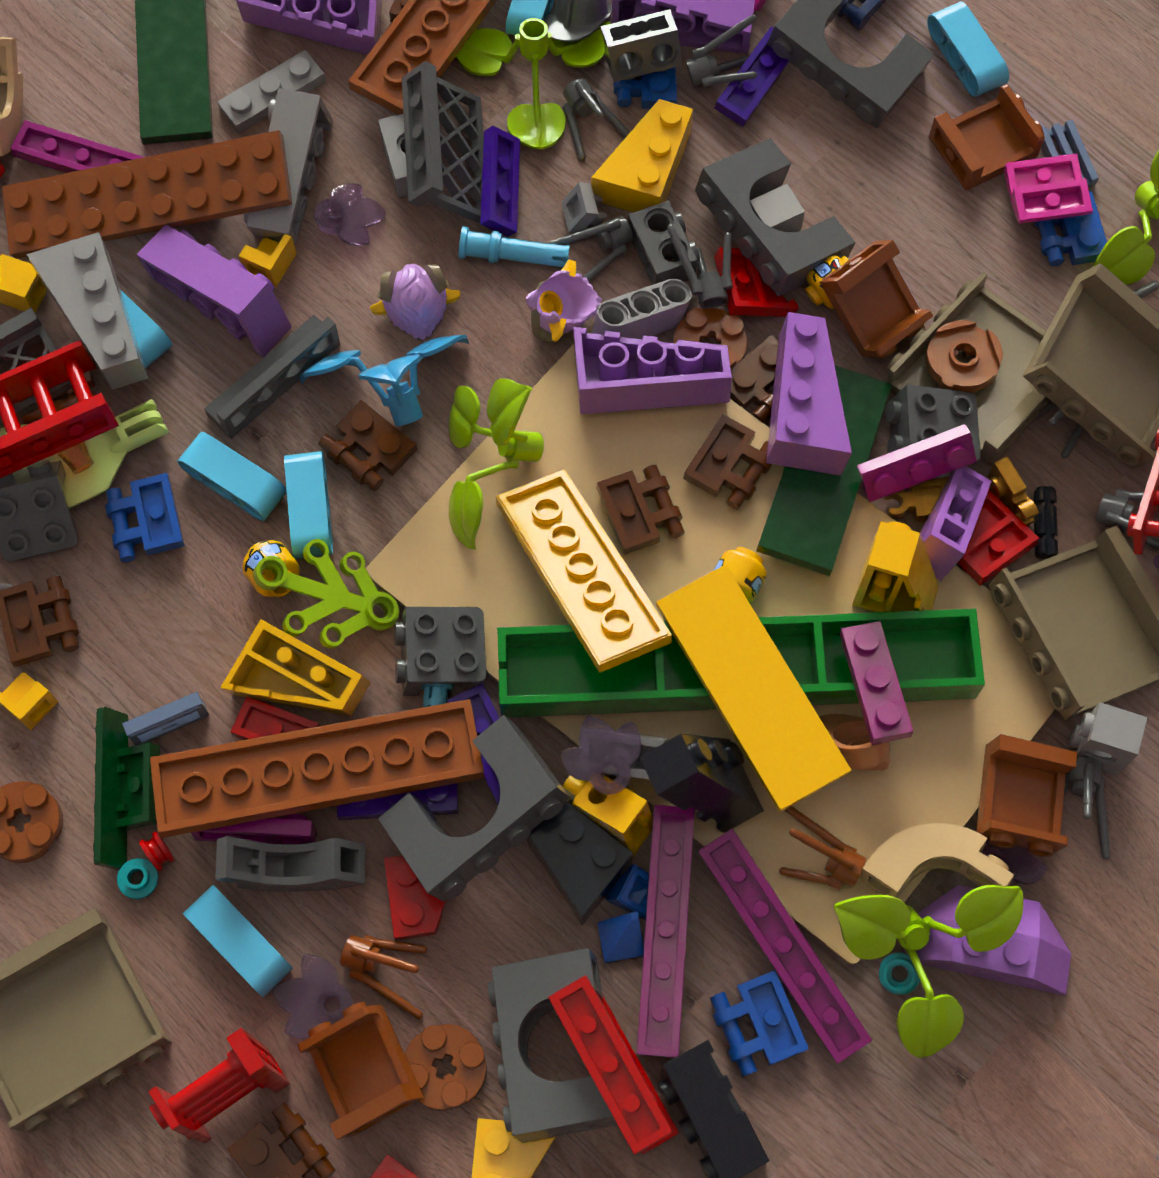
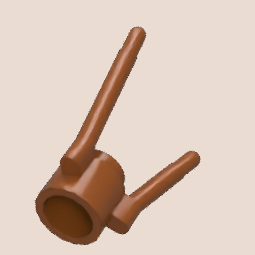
(842, 861)
(365, 955)

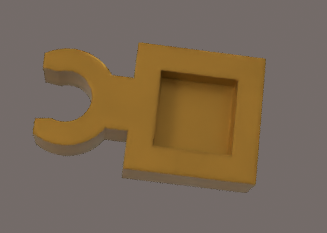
(1011, 490)
(918, 500)

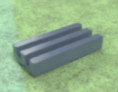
(1076, 145)
(166, 719)

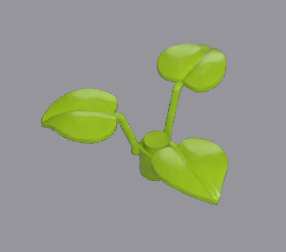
(487, 48)
(1127, 251)
(504, 411)
(875, 922)

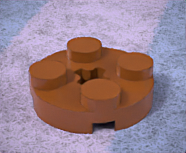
(715, 324)
(974, 341)
(38, 834)
(467, 1056)

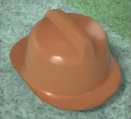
(854, 742)

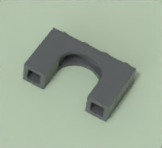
(866, 90)
(778, 256)
(526, 799)
(540, 1106)

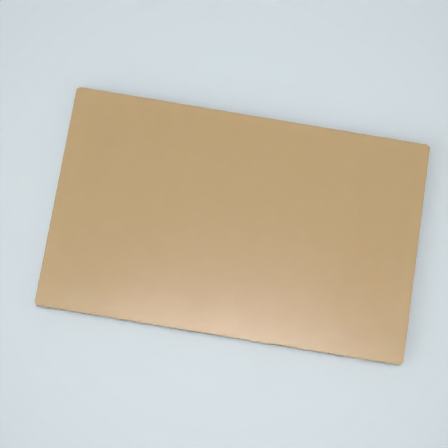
(929, 775)

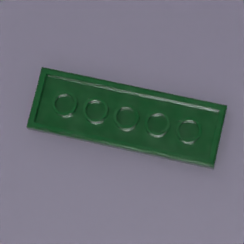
(173, 71)
(815, 506)

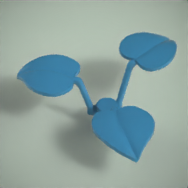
(401, 398)

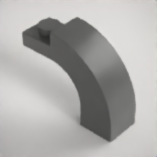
(290, 868)

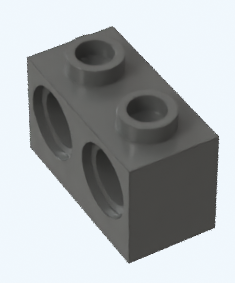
(641, 45)
(656, 247)

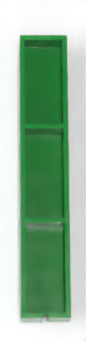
(553, 675)

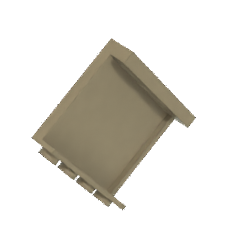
(1103, 364)
(1011, 400)
(1085, 622)
(70, 1021)

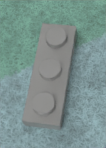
(251, 102)

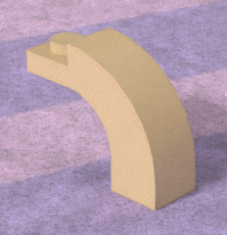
(10, 94)
(930, 848)

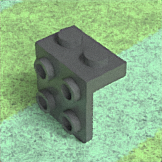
(928, 411)
(35, 512)
(440, 647)

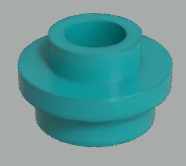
(142, 889)
(892, 984)

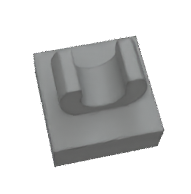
(581, 208)

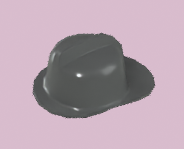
(577, 18)

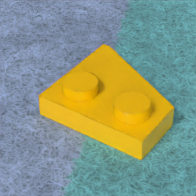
(502, 1155)

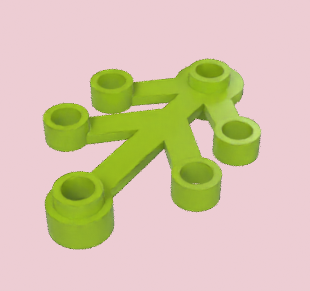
(332, 593)

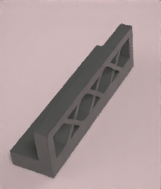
(273, 375)

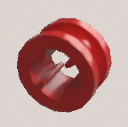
(157, 851)

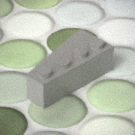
(301, 122)
(90, 298)

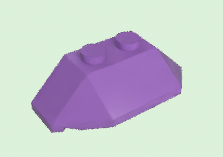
(1030, 958)

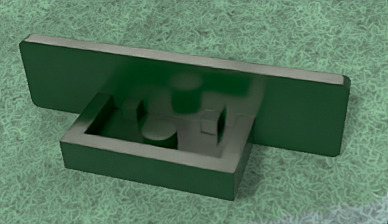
(121, 788)

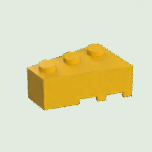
(646, 160)
(896, 572)
(293, 674)

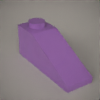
(954, 519)

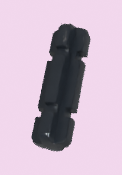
(1046, 522)

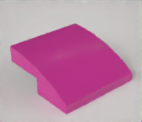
(1047, 188)

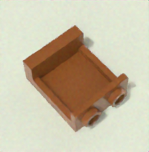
(987, 138)
(874, 300)
(1024, 794)
(362, 1068)

